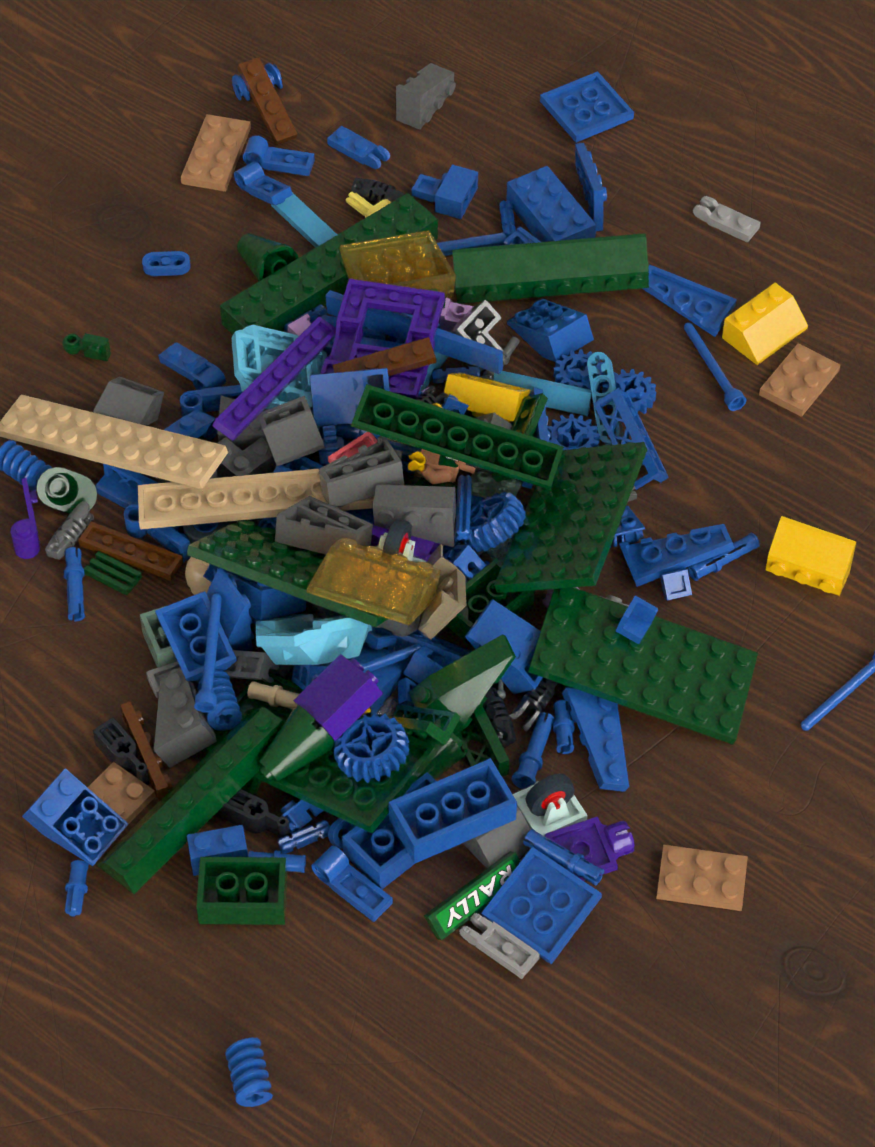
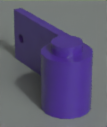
(25, 532)

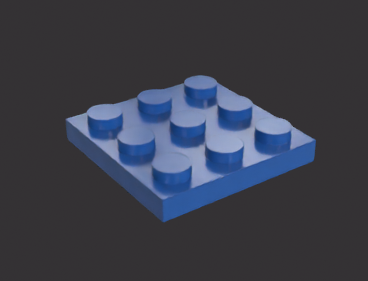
(586, 107)
(542, 904)

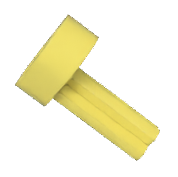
(364, 206)

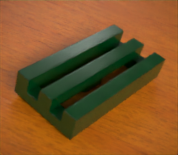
(115, 570)

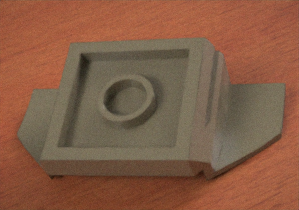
(449, 596)

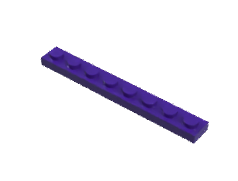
(274, 379)

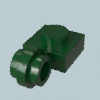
(92, 345)

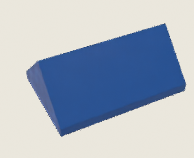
(186, 631)

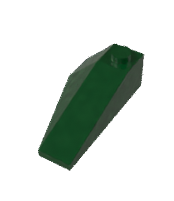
(465, 681)

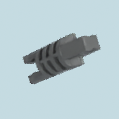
(70, 531)

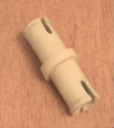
(273, 695)

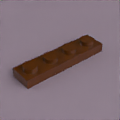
(267, 101)
(395, 359)
(131, 551)
(134, 722)

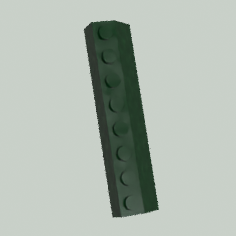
(551, 268)
(457, 436)
(191, 801)

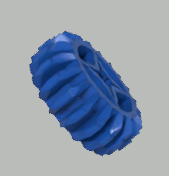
(494, 521)
(388, 748)

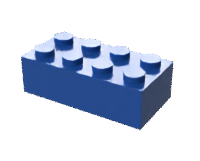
(548, 207)
(452, 810)
(381, 853)

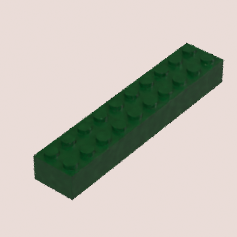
(310, 277)

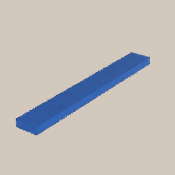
(445, 342)

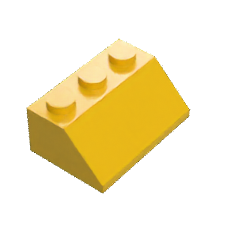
(764, 324)
(486, 395)
(810, 556)

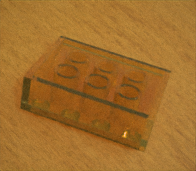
(401, 261)
(375, 581)

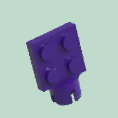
(596, 842)

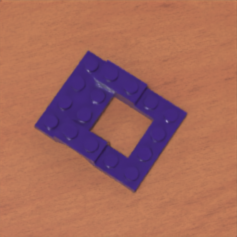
(360, 296)

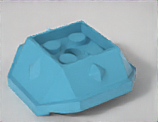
(258, 348)
(310, 640)

